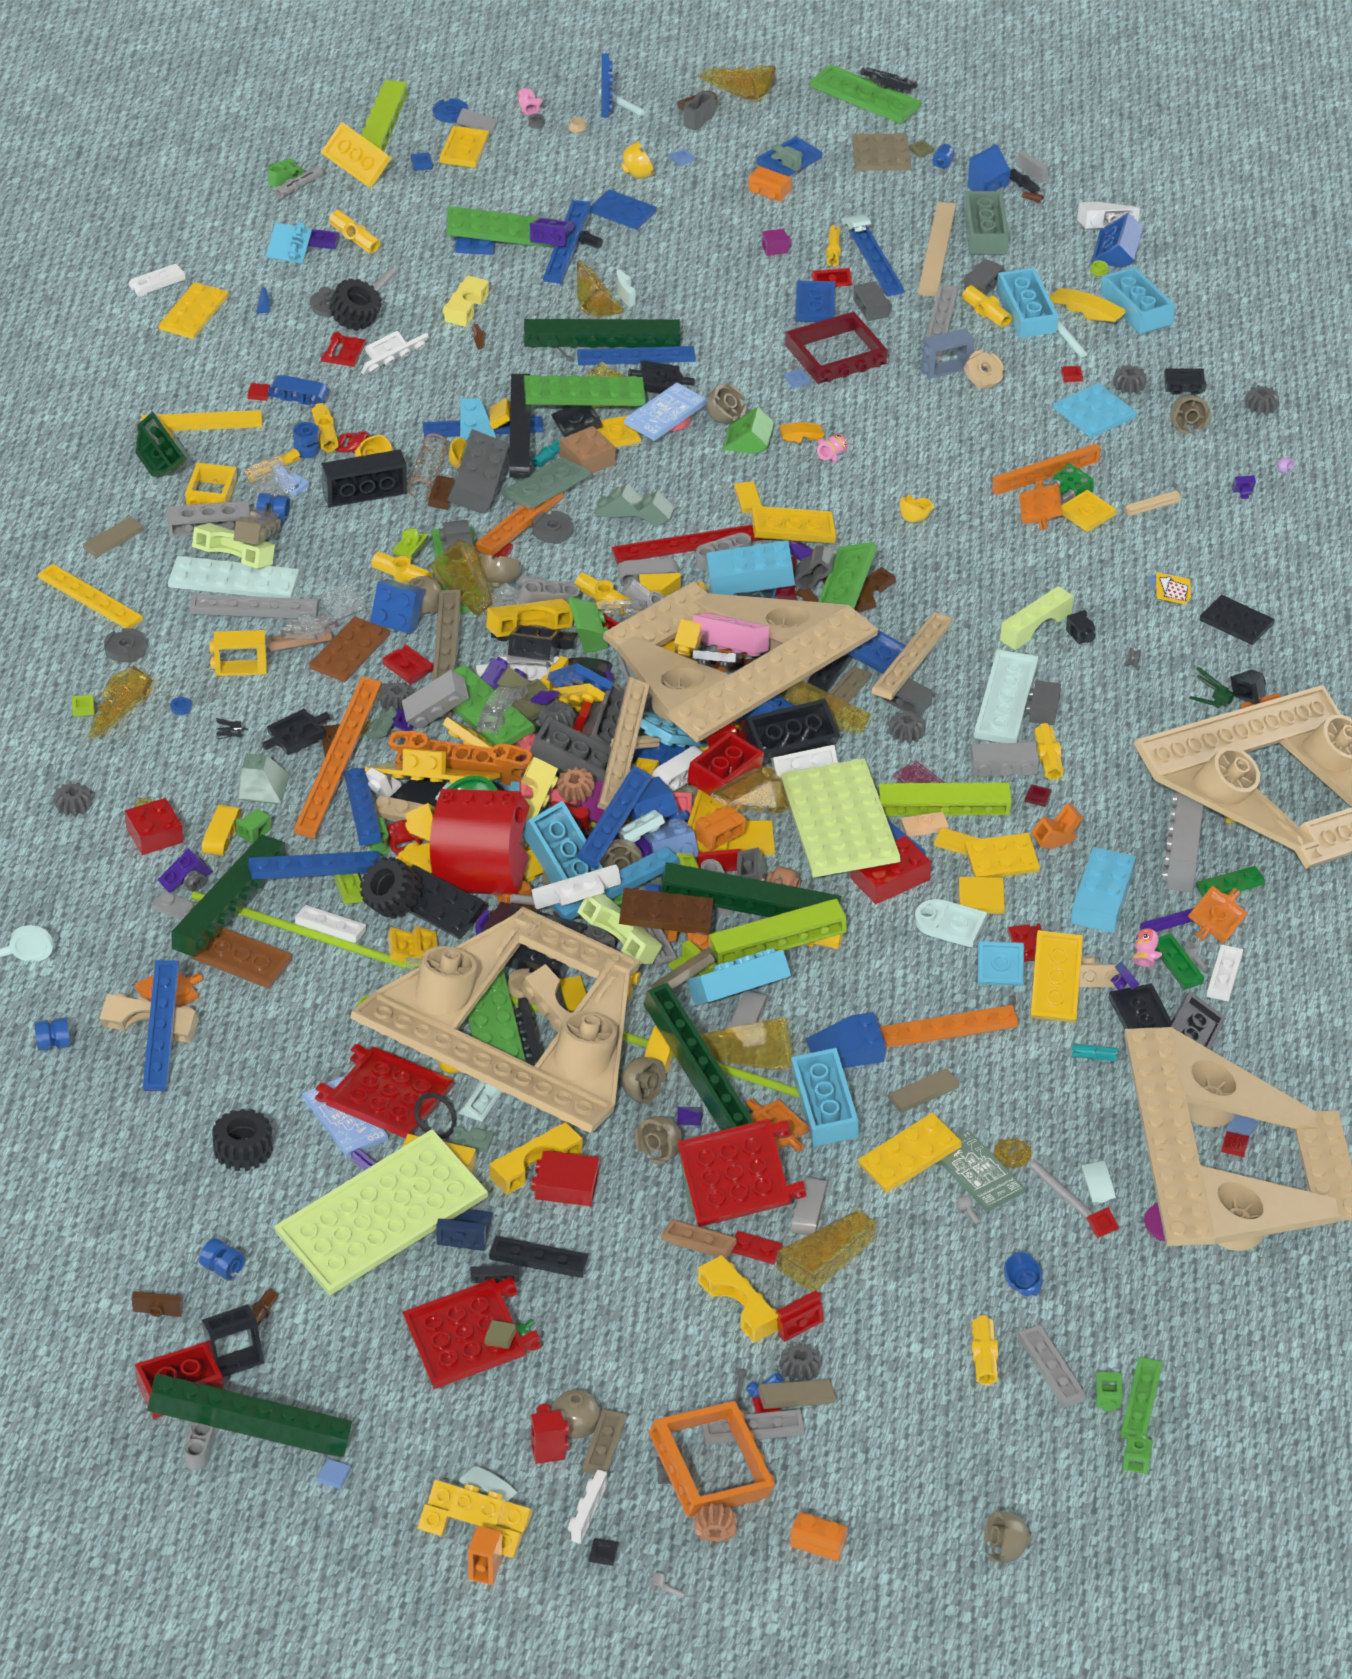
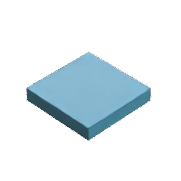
(1000, 963)

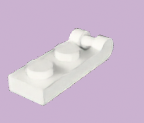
(156, 279)

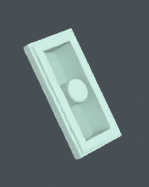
(480, 1101)

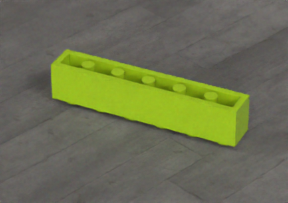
(385, 113)
(949, 798)
(779, 932)

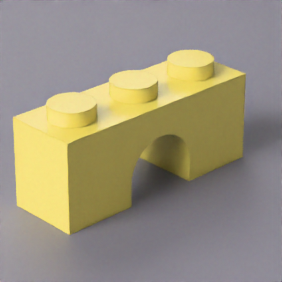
(461, 305)
(539, 777)

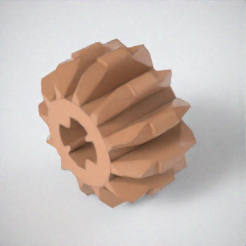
(575, 784)
(715, 1523)

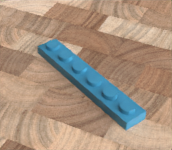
(630, 877)

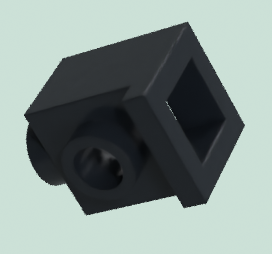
(1080, 627)

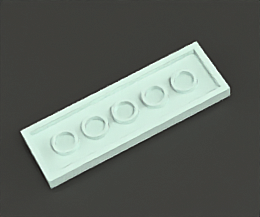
(233, 578)
(1006, 697)

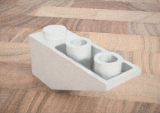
(1102, 214)

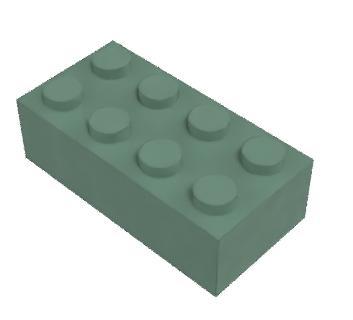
(985, 222)

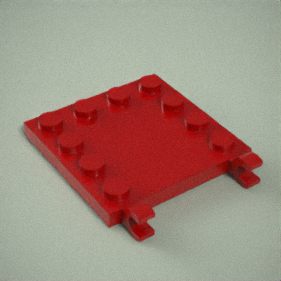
(385, 1090)
(737, 1172)
(453, 1332)

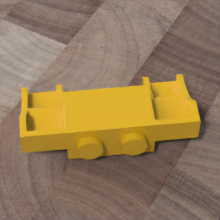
(475, 1508)

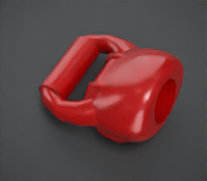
(354, 441)
(398, 835)

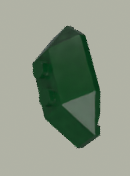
(158, 447)

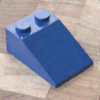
(856, 1040)

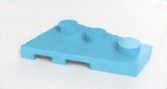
(473, 417)

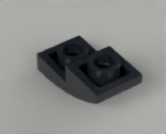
(594, 664)

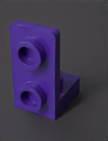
(180, 868)

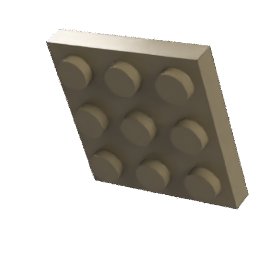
(881, 152)

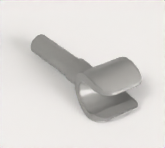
(1193, 954)
(964, 1203)
(659, 1580)

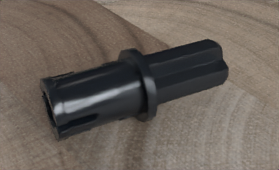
(1024, 181)
(589, 239)

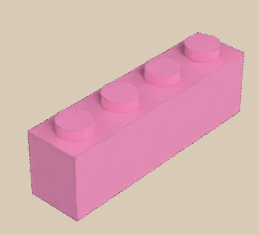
(733, 634)

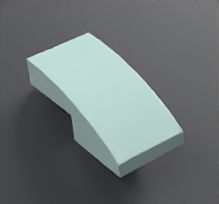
(856, 222)
(624, 288)
(1098, 1182)
(488, 1482)

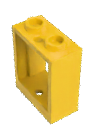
(211, 474)
(239, 640)

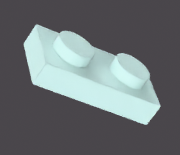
(640, 826)

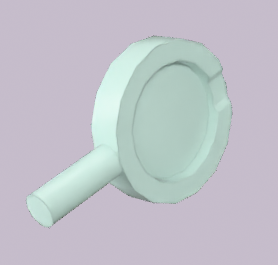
(29, 944)

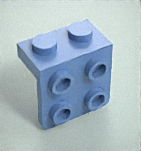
(675, 835)

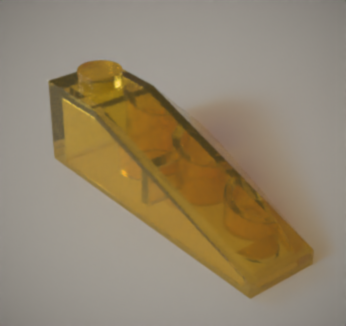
(743, 83)
(593, 294)
(462, 569)
(121, 695)
(845, 715)
(754, 789)
(755, 1044)

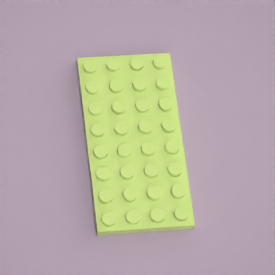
(839, 818)
(380, 1212)

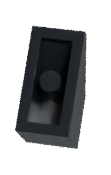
(1249, 686)

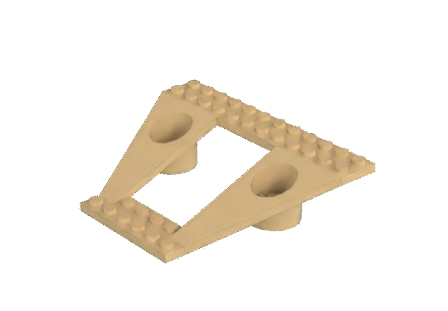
(703, 699)
(1213, 767)
(580, 1066)
(1203, 1205)

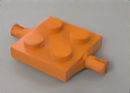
(1040, 504)
(1218, 914)
(185, 991)
(779, 1112)

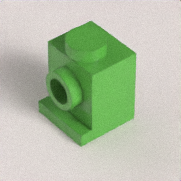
(253, 825)
(1108, 1396)
(1137, 1449)

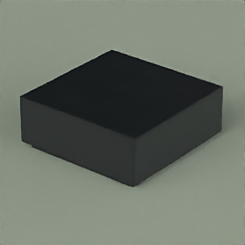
(603, 1551)

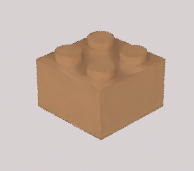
(588, 449)

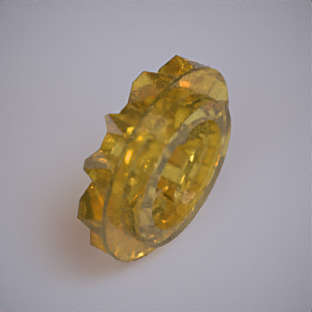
(1019, 1157)

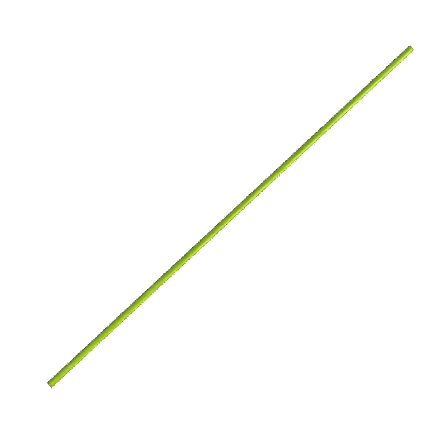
(365, 951)

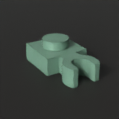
(790, 157)
(381, 726)
(475, 1138)

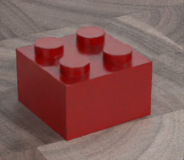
(153, 826)

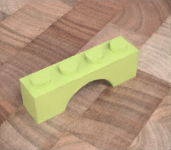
(219, 539)
(1021, 626)
(605, 914)

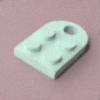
(950, 921)

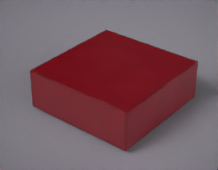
(1038, 795)

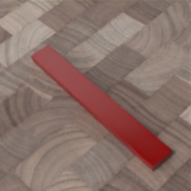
(675, 544)

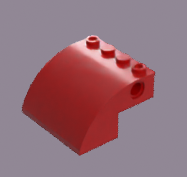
(478, 840)

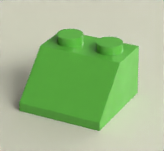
(749, 433)
(588, 624)

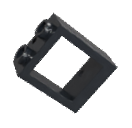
(528, 644)
(229, 1323)

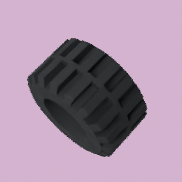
(355, 304)
(379, 880)
(242, 1152)

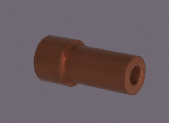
(1034, 197)

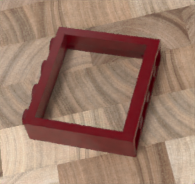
(798, 337)

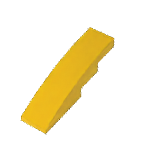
(1091, 305)

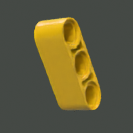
(220, 830)

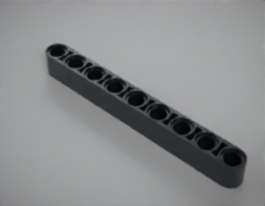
(519, 429)

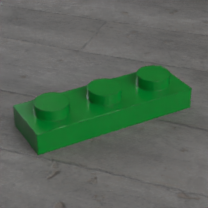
(1240, 879)
(1179, 962)

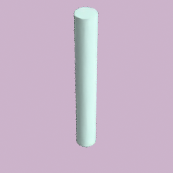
(626, 104)
(1071, 340)

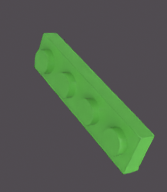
(1141, 1397)

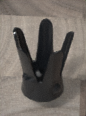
(234, 729)

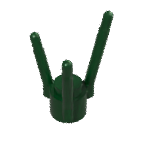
(1221, 694)

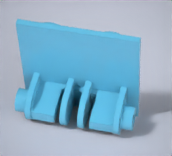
(289, 242)

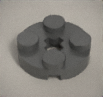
(319, 300)
(544, 527)
(116, 649)

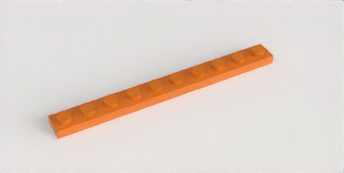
(337, 757)

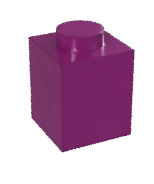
(775, 242)

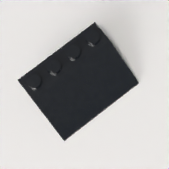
(528, 958)

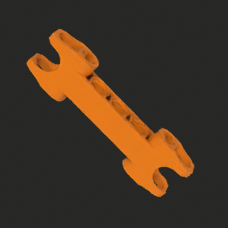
(498, 759)

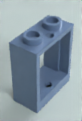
(933, 344)

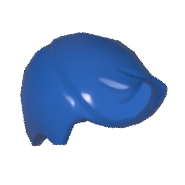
(1023, 1274)

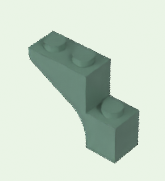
(627, 502)

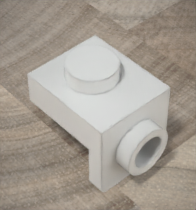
(382, 784)

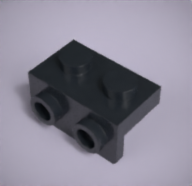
(1184, 380)

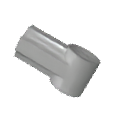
(635, 590)

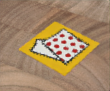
(1173, 588)

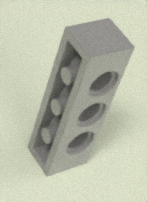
(186, 517)

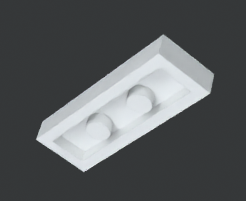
(804, 759)
(330, 924)
(1225, 973)
(587, 1506)

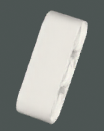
(675, 771)

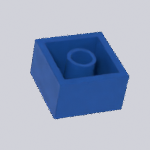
(397, 605)

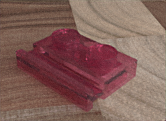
(916, 774)

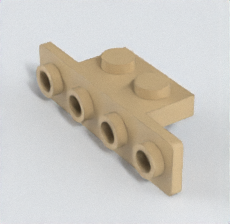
(1095, 974)

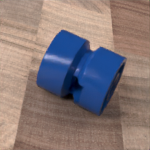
(306, 439)
(280, 504)
(52, 1033)
(221, 1258)

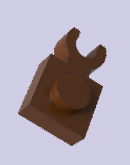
(880, 580)

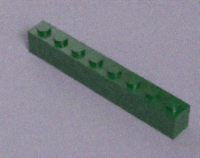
(601, 333)
(739, 892)
(223, 900)
(695, 1058)
(249, 1415)

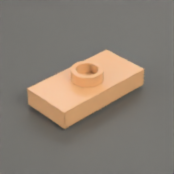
(924, 824)

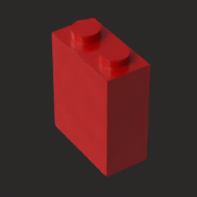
(566, 1178)

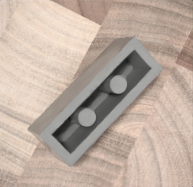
(435, 699)
(1004, 759)

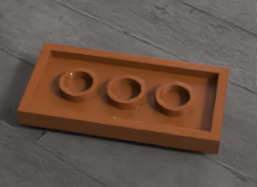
(349, 649)
(245, 958)

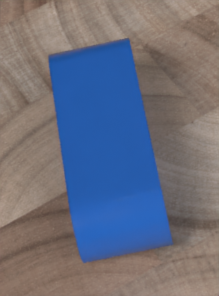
(298, 390)

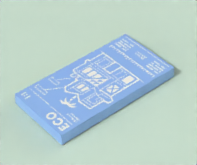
(665, 411)
(344, 1129)

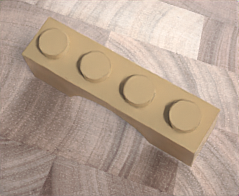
(541, 990)
(122, 1012)

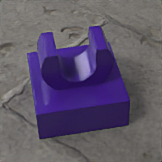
(1244, 485)
(1125, 977)

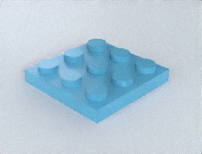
(1095, 410)
(667, 731)

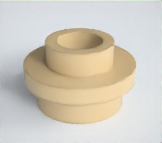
(577, 125)

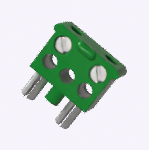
(1072, 482)

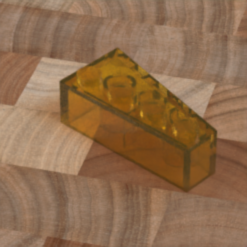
(826, 1251)

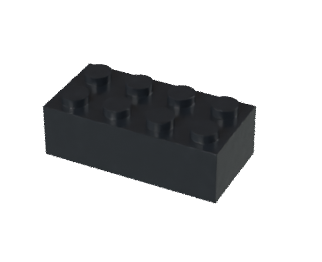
(364, 478)
(791, 729)

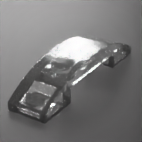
(499, 702)

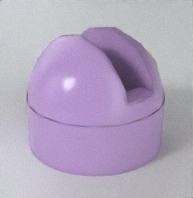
(1285, 463)

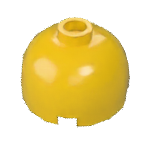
(636, 162)

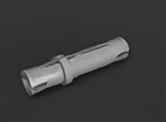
(292, 185)

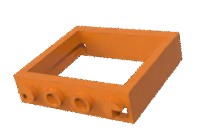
(678, 1473)

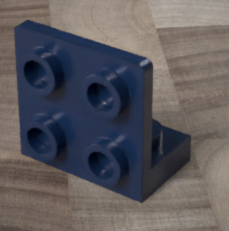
(466, 1230)

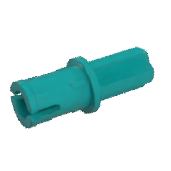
(546, 454)
(1094, 1052)

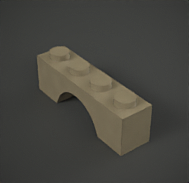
(257, 528)

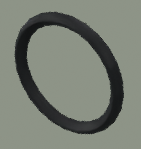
(446, 1102)

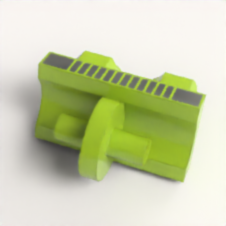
(411, 543)

